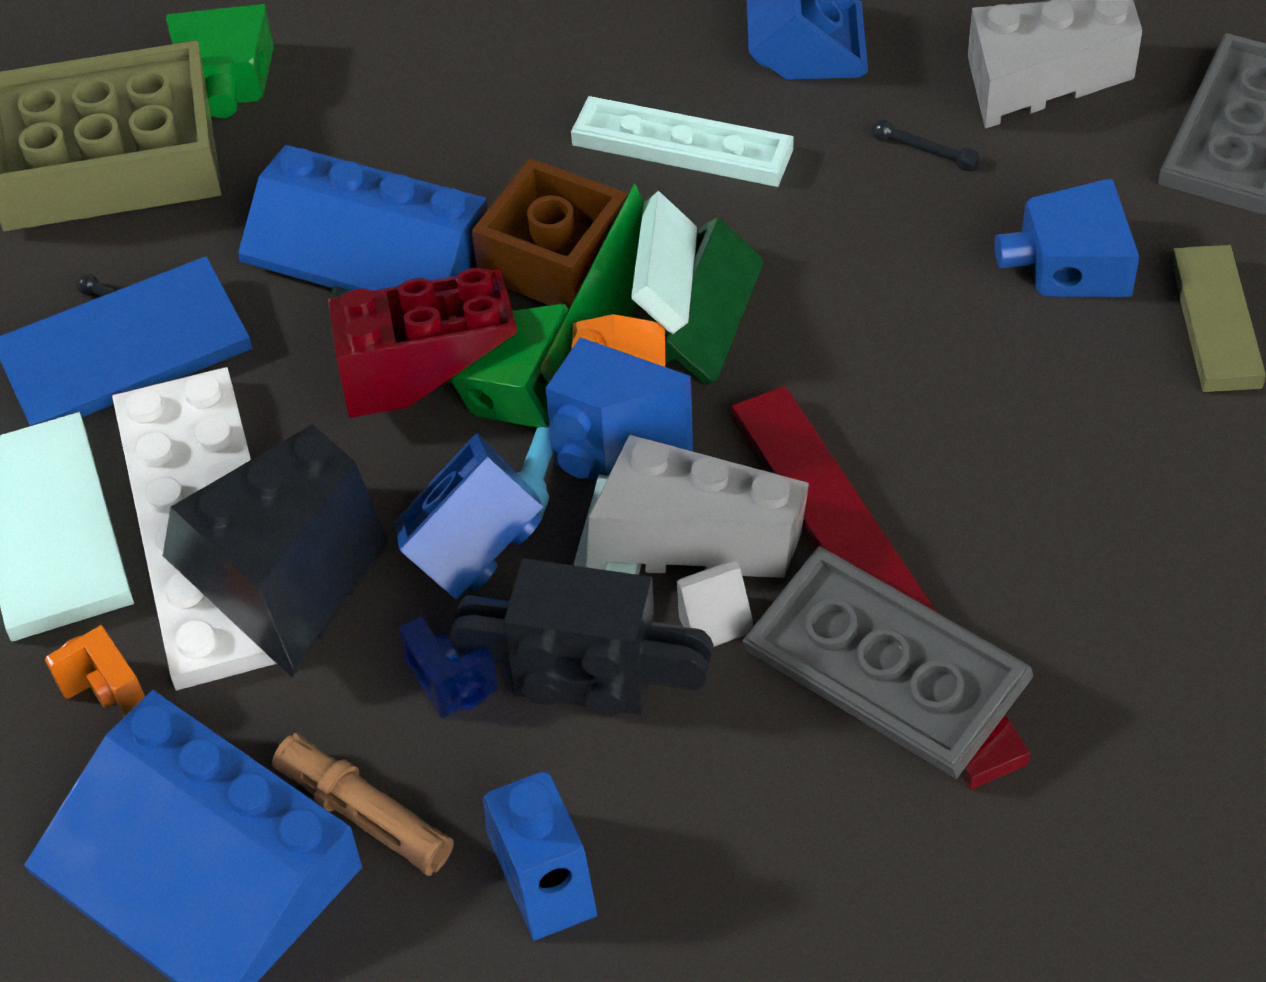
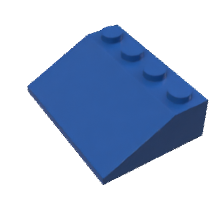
(192, 849)

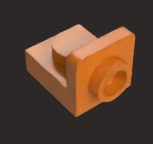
(97, 664)

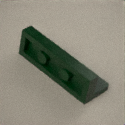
(720, 291)

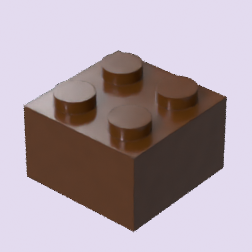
(546, 231)

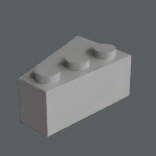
(1048, 50)
(694, 511)

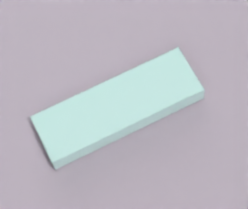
(665, 263)

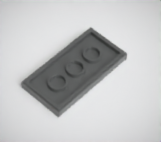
(1224, 132)
(888, 661)

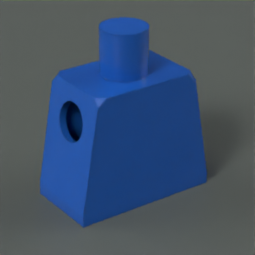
(1074, 243)
(531, 838)

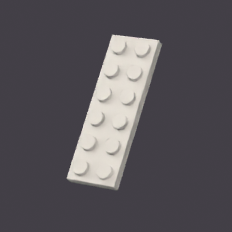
(174, 444)

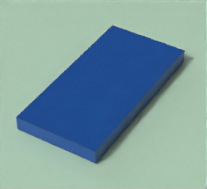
(122, 343)

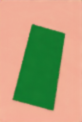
(607, 284)

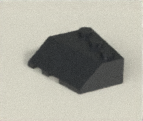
(279, 542)

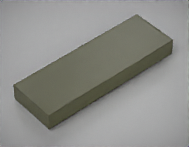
(1217, 319)

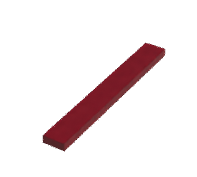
(844, 526)

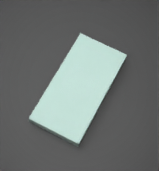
(55, 531)

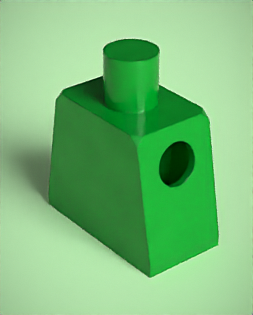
(233, 49)
(508, 378)

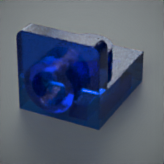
(446, 680)

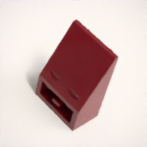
(416, 336)

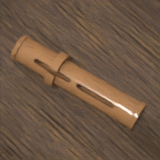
(340, 788)

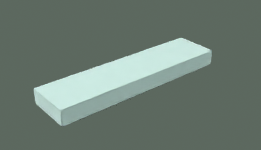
(682, 141)

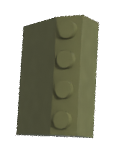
(105, 136)

